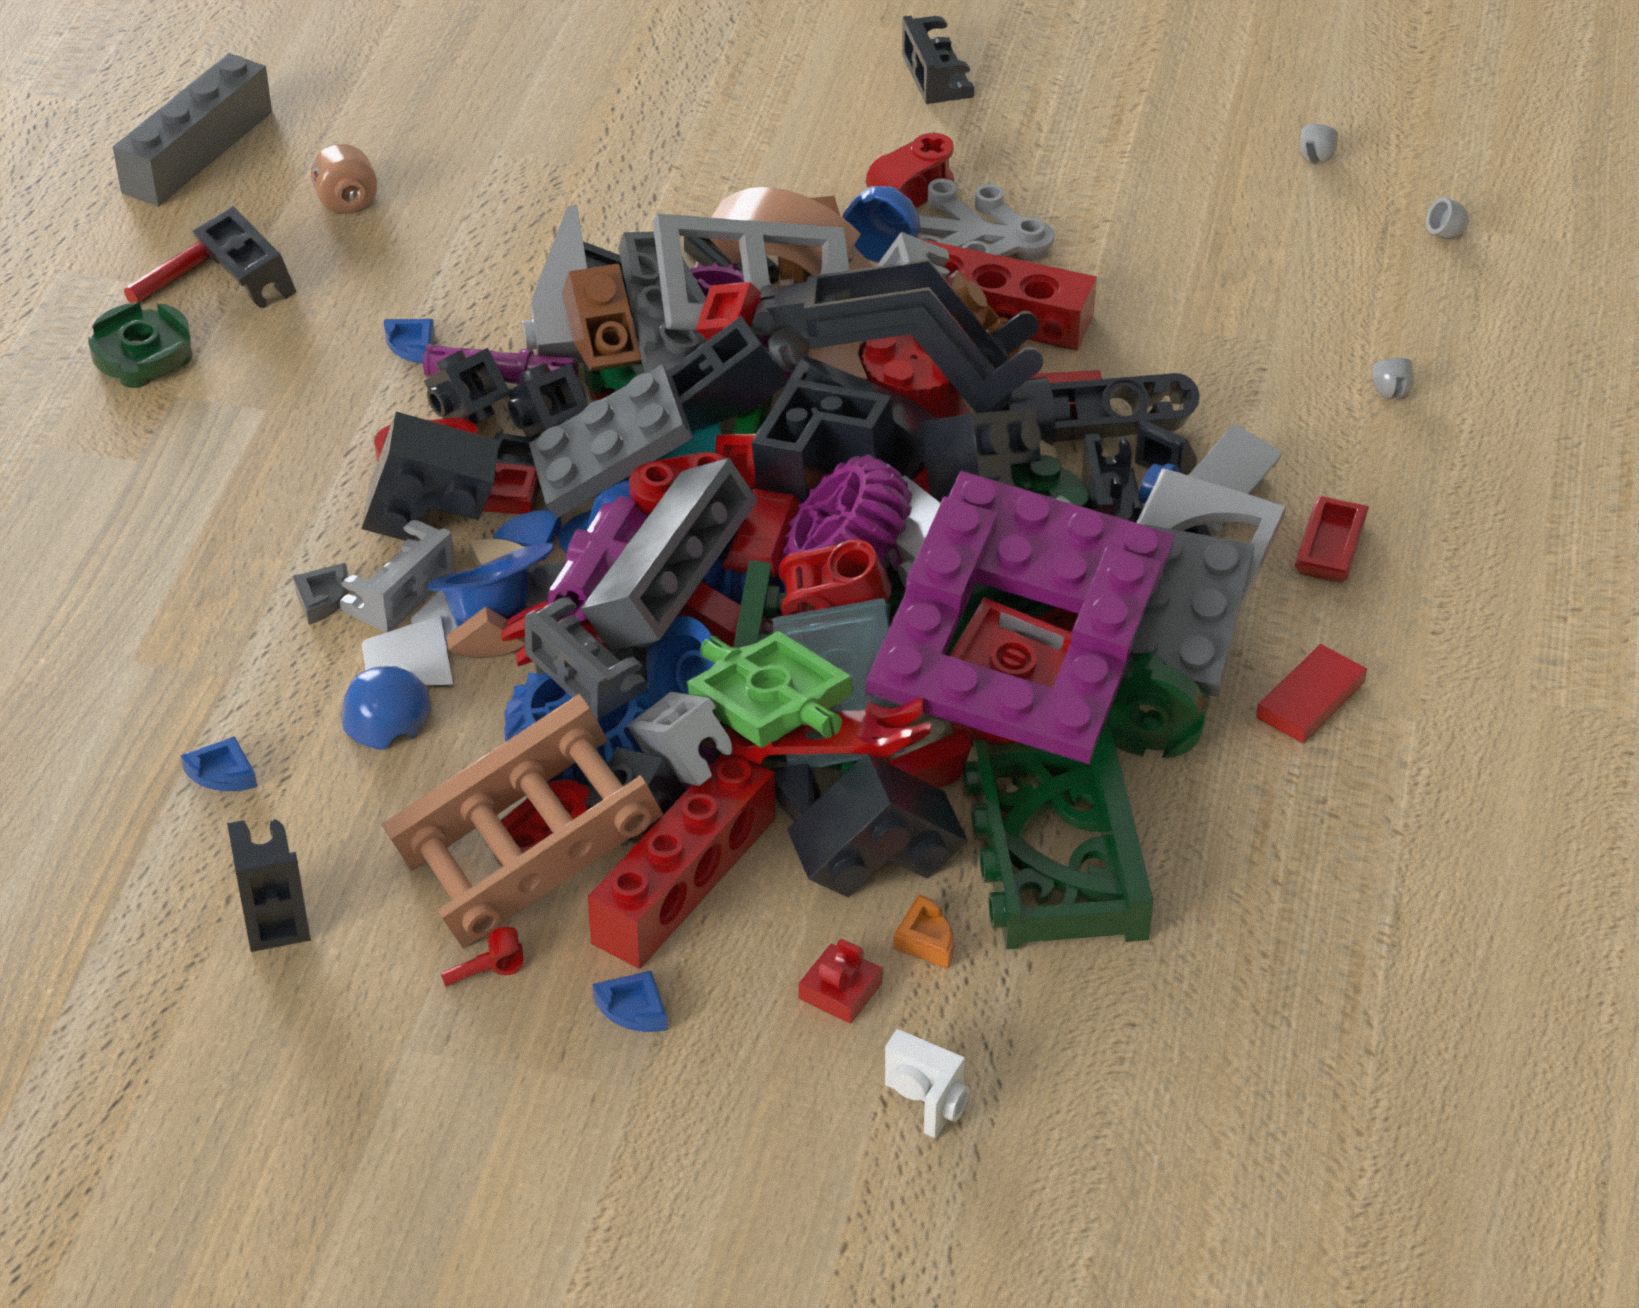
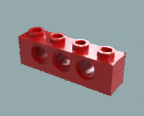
(1056, 296)
(681, 859)

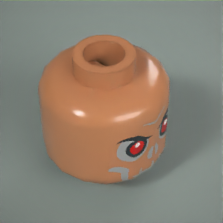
(344, 178)

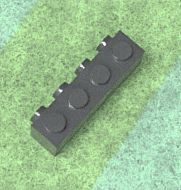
(192, 129)
(669, 555)

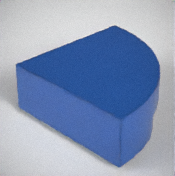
(409, 337)
(530, 528)
(220, 766)
(632, 1002)

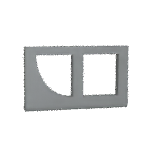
(751, 237)
(1187, 502)

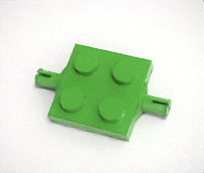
(771, 688)

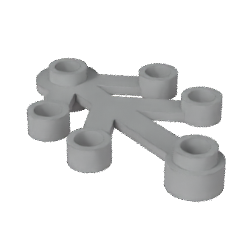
(1022, 237)

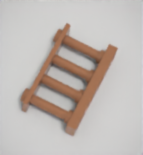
(497, 782)

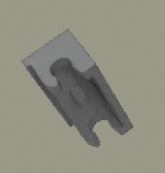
(579, 660)

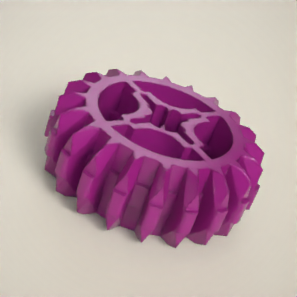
(853, 503)

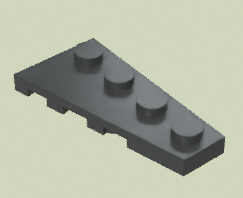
(643, 286)

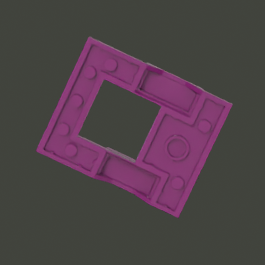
(1043, 553)

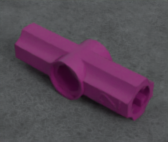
(595, 551)

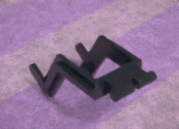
(904, 302)

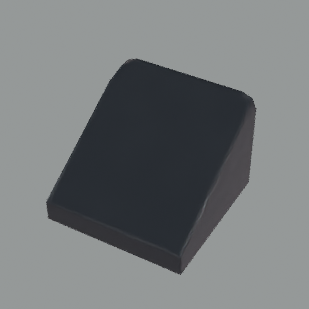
(1162, 447)
(796, 788)

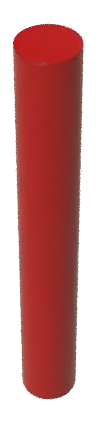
(166, 273)

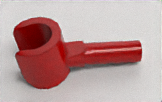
(504, 957)

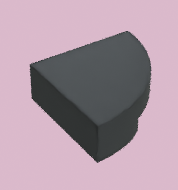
(321, 591)

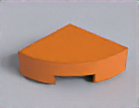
(925, 933)

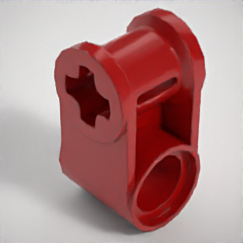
(914, 166)
(833, 577)

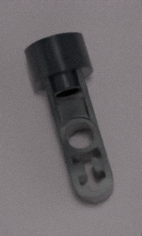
(1093, 405)

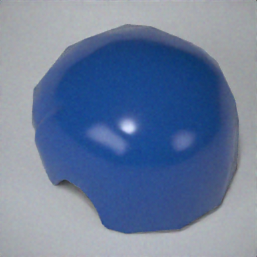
(880, 217)
(384, 705)

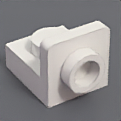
(927, 1074)

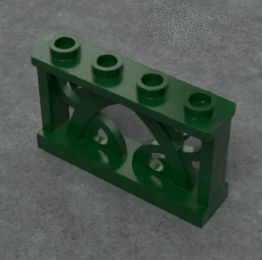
(1118, 891)

